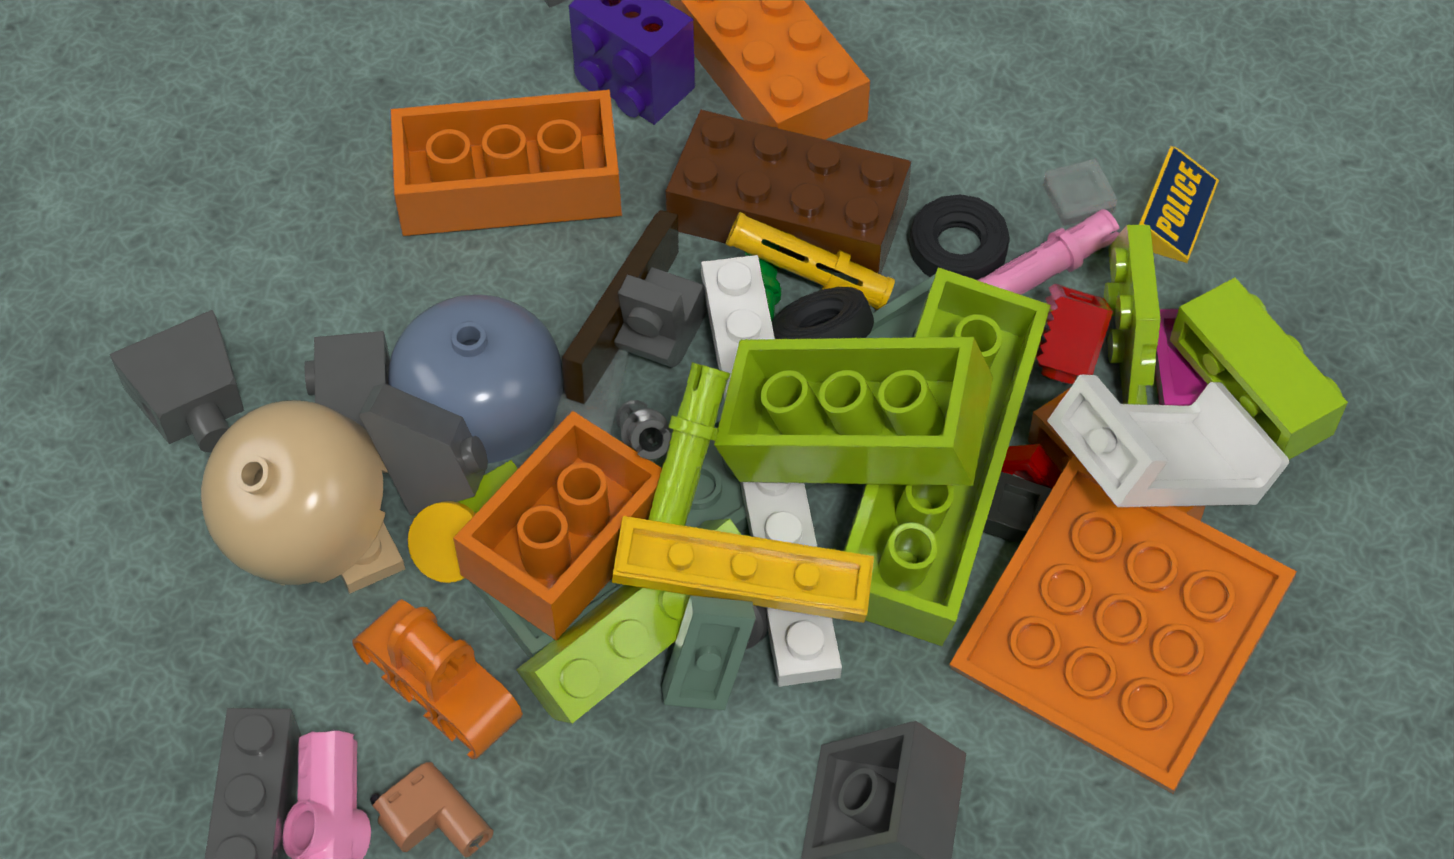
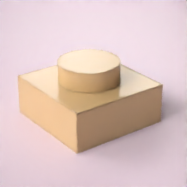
(376, 564)

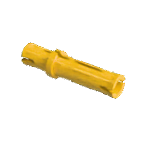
(748, 236)

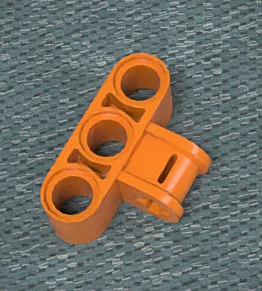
(439, 675)

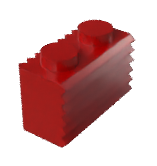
(1072, 333)

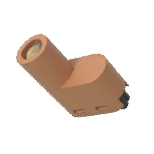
(429, 802)

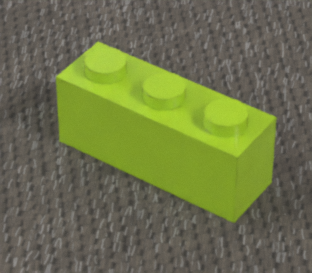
(1240, 345)

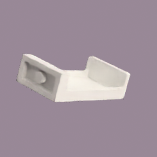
(1169, 451)

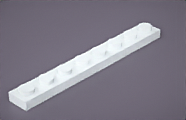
(738, 309)

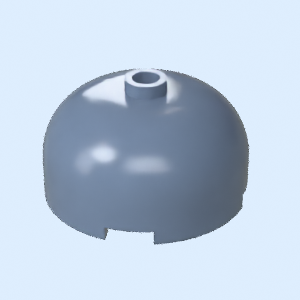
(486, 365)

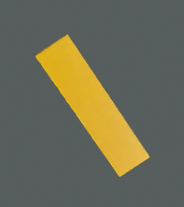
(743, 569)

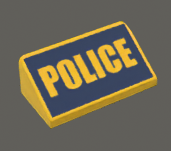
(1178, 205)

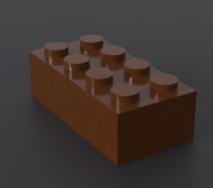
(791, 182)

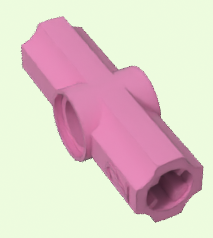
(326, 813)

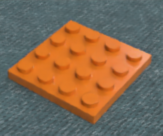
(1123, 625)

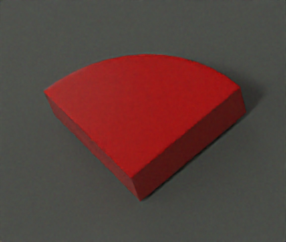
(1031, 464)

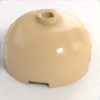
(294, 492)

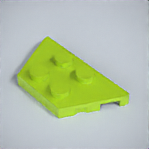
(1136, 311)

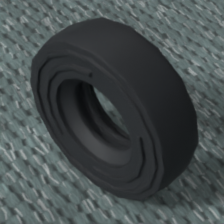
(959, 212)
(825, 315)

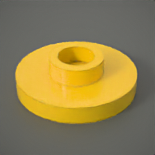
(432, 539)

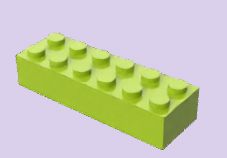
(931, 533)

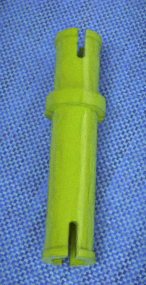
(688, 444)

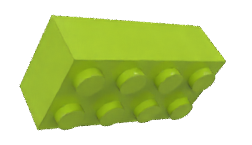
(856, 411)

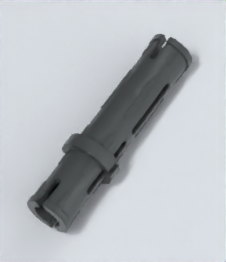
(650, 423)

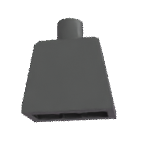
(182, 380)

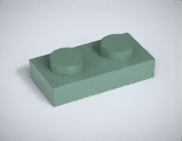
(708, 652)

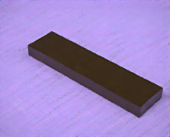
(594, 344)

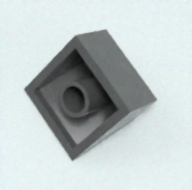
(886, 796)

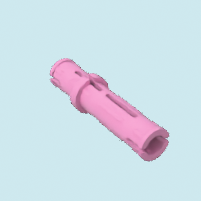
(1060, 252)

